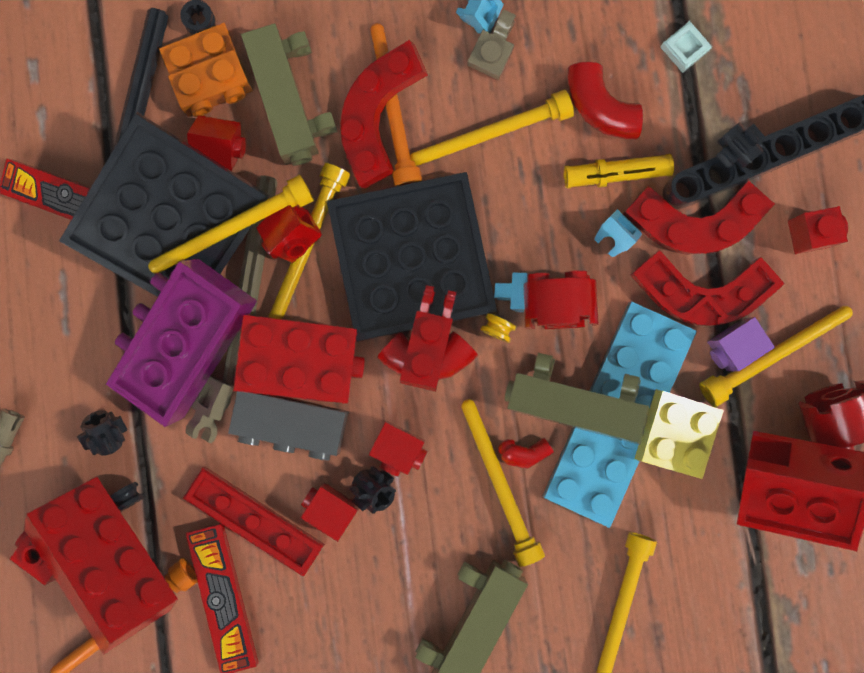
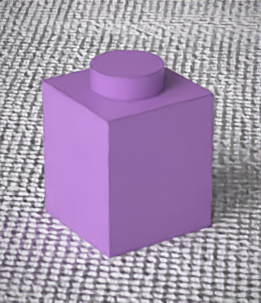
(740, 345)

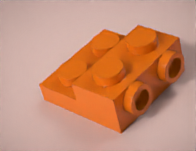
(205, 71)

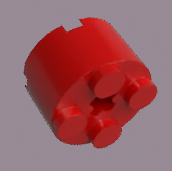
(560, 301)
(835, 415)

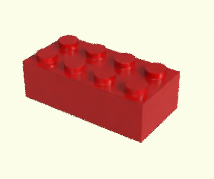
(99, 564)

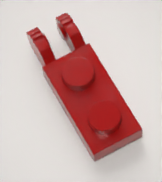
(428, 343)

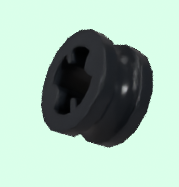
(197, 6)
(127, 496)

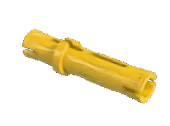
(616, 171)

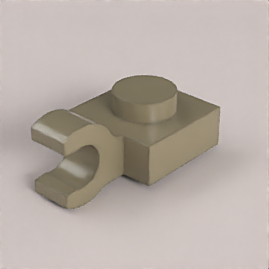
(493, 50)
(209, 406)

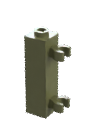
(280, 93)
(577, 407)
(482, 621)

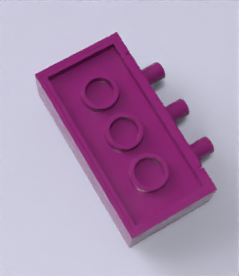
(179, 340)

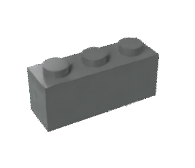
(288, 424)

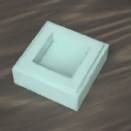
(686, 46)

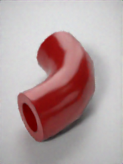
(599, 107)
(457, 355)

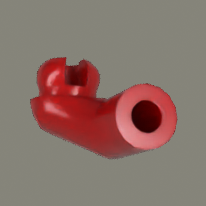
(522, 456)

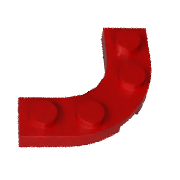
(365, 104)
(699, 235)
(703, 305)

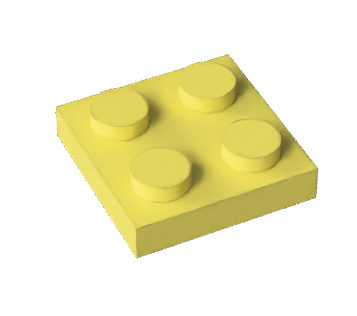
(679, 434)

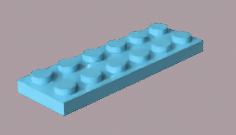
(598, 468)

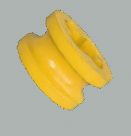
(498, 328)

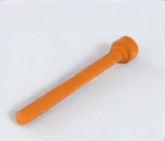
(405, 169)
(179, 577)

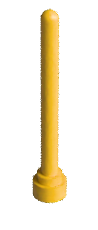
(556, 107)
(332, 180)
(293, 194)
(717, 389)
(527, 549)
(639, 550)

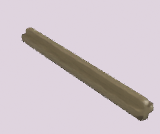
(250, 275)

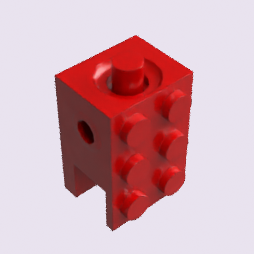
(297, 359)
(804, 490)

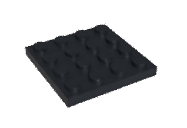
(154, 199)
(409, 239)

